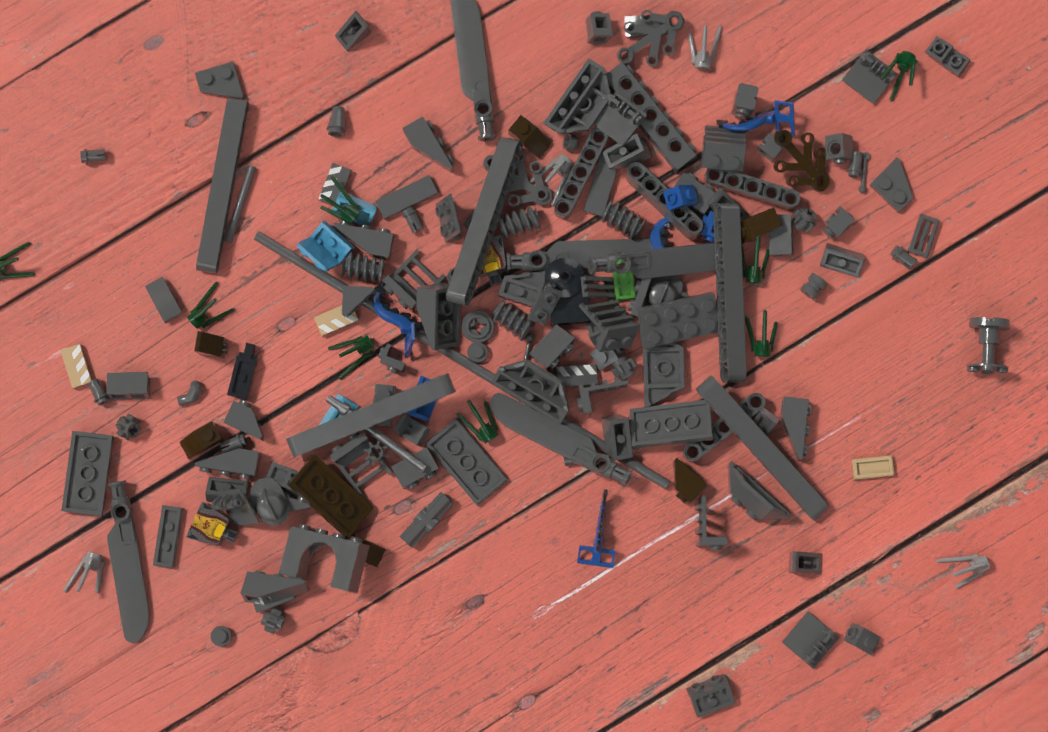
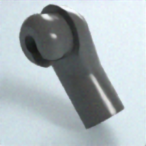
(192, 395)

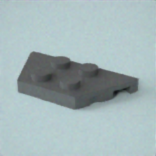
(662, 372)

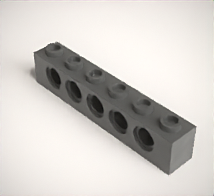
(676, 160)

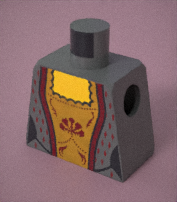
(494, 261)
(211, 526)

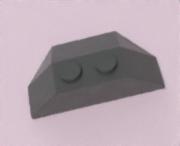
(581, 101)
(534, 387)
(753, 497)

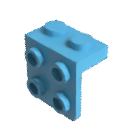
(325, 247)

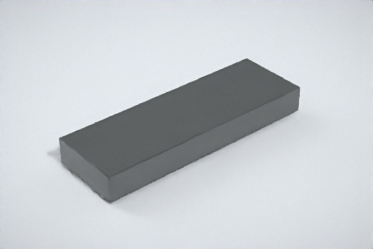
(600, 188)
(406, 197)
(168, 536)

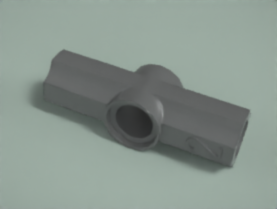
(426, 520)

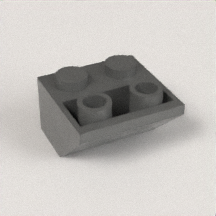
(552, 348)

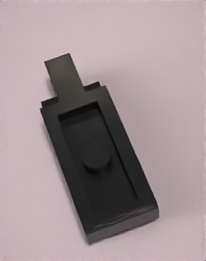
(243, 373)

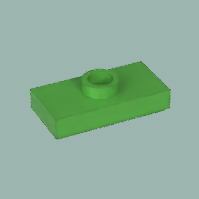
(623, 284)

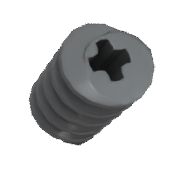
(622, 219)
(519, 222)
(363, 267)
(512, 320)

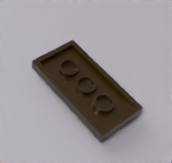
(330, 496)

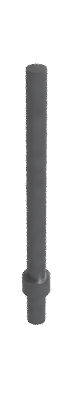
(344, 409)

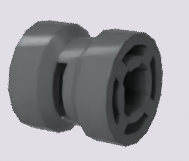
(813, 287)

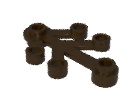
(804, 161)

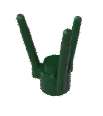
(905, 61)
(348, 212)
(3, 268)
(753, 274)
(198, 315)
(361, 344)
(763, 347)
(487, 431)

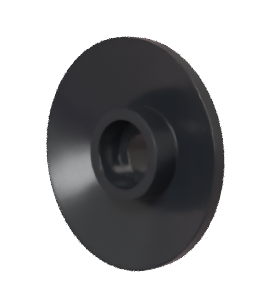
(565, 265)

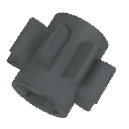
(804, 219)
(624, 368)
(128, 427)
(370, 452)
(273, 620)

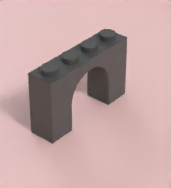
(349, 556)

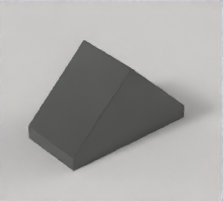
(353, 31)
(354, 297)
(805, 562)

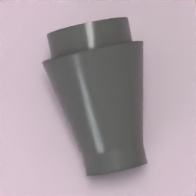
(337, 125)

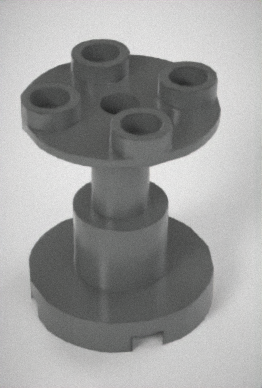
(988, 337)

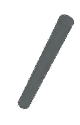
(240, 204)

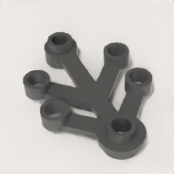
(653, 35)
(521, 182)

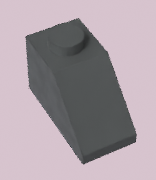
(632, 151)
(244, 419)
(617, 436)

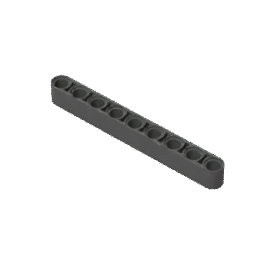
(222, 185)
(484, 221)
(729, 292)
(371, 415)
(762, 448)

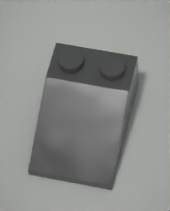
(439, 316)

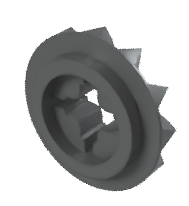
(469, 322)

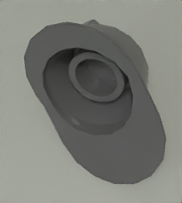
(663, 290)
(269, 501)

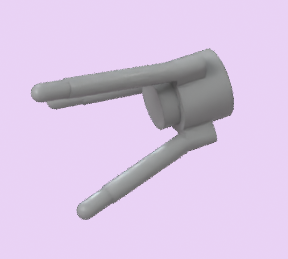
(702, 59)
(559, 165)
(90, 562)
(977, 565)

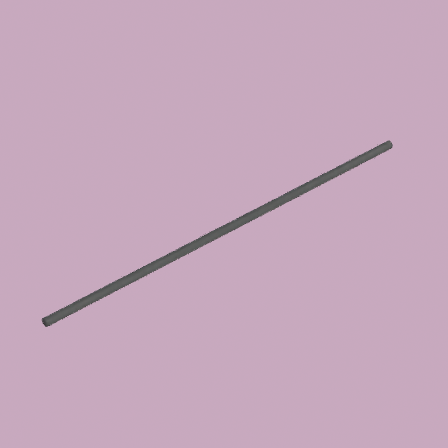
(450, 353)

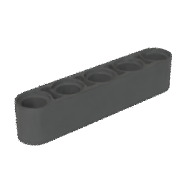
(580, 183)
(762, 187)
(653, 197)
(718, 436)

